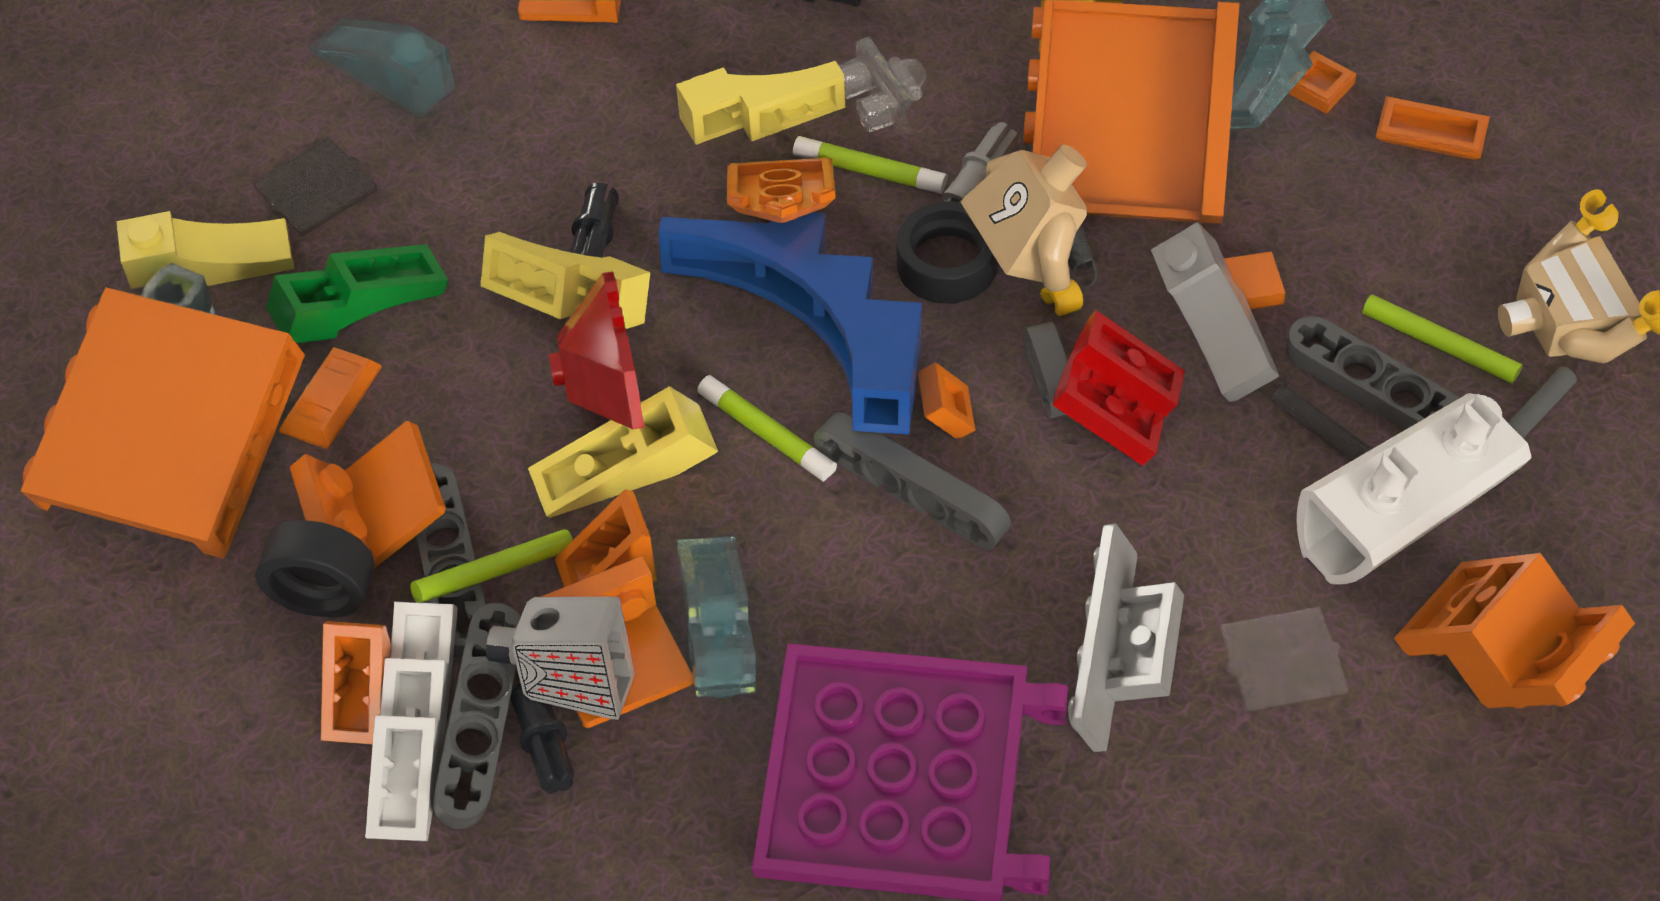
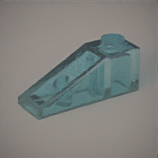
(390, 61)

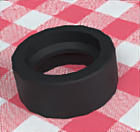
(936, 283)
(314, 569)

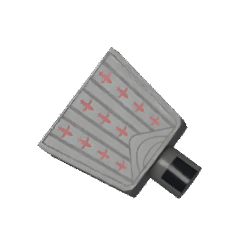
(569, 653)

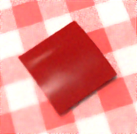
(1119, 388)

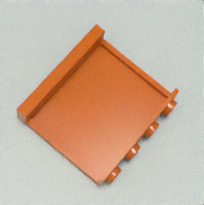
(1141, 102)
(164, 419)

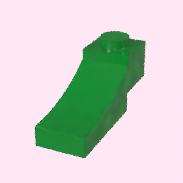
(351, 288)

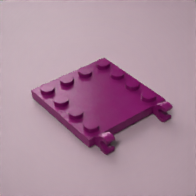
(899, 774)

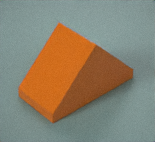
(608, 541)
(352, 680)

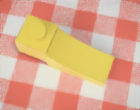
(758, 103)
(210, 249)
(558, 279)

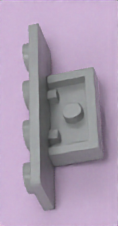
(1126, 640)

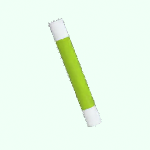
(871, 165)
(766, 428)

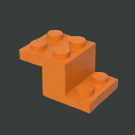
(1515, 632)

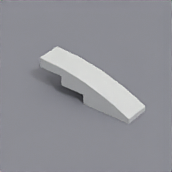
(411, 721)

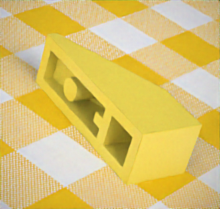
(624, 457)

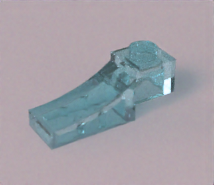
(1274, 57)
(716, 617)

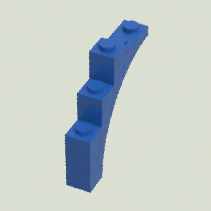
(830, 293)

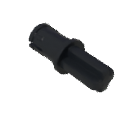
(593, 226)
(544, 740)

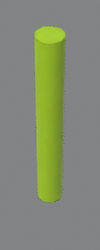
(1442, 338)
(490, 566)

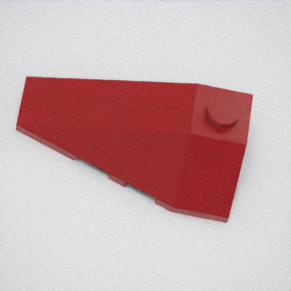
(597, 357)

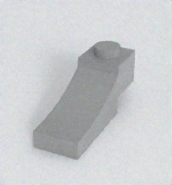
(1215, 311)

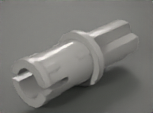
(997, 143)

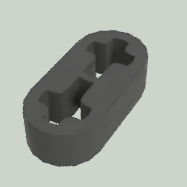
(1046, 362)

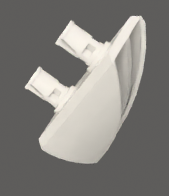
(1406, 487)

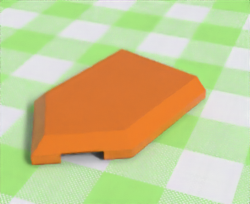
(780, 188)

